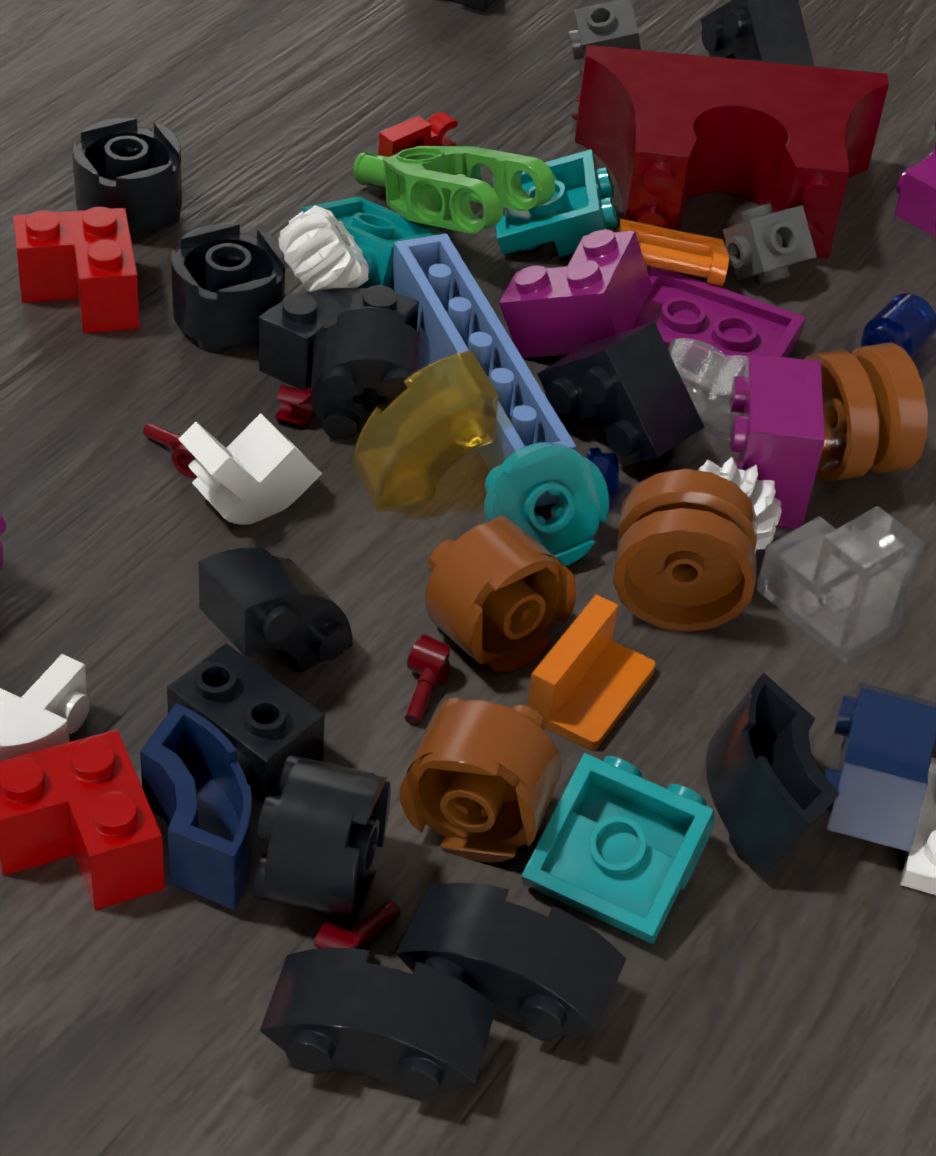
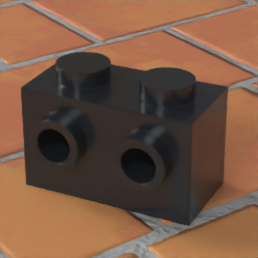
(254, 712)

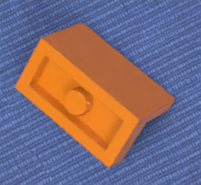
(588, 678)

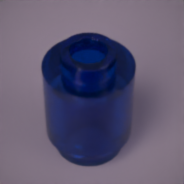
(904, 321)

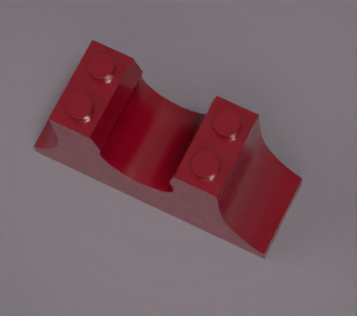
(728, 126)

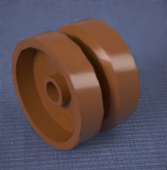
(870, 411)
(686, 550)

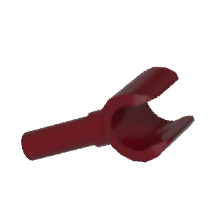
(295, 405)
(181, 456)
(431, 662)
(335, 937)

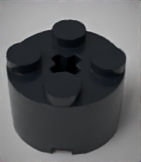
(129, 170)
(225, 284)
(363, 366)
(322, 837)

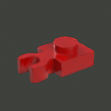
(417, 133)

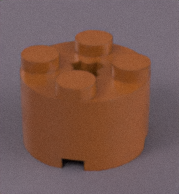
(498, 593)
(482, 778)

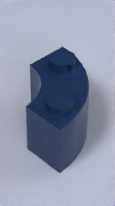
(882, 765)
(206, 801)

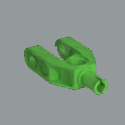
(448, 178)

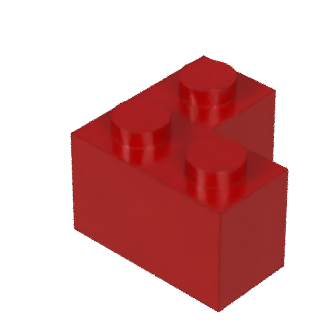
(80, 258)
(85, 805)

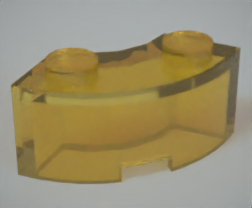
(426, 430)

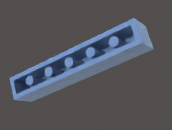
(462, 320)

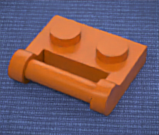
(681, 251)

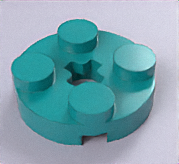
(558, 471)

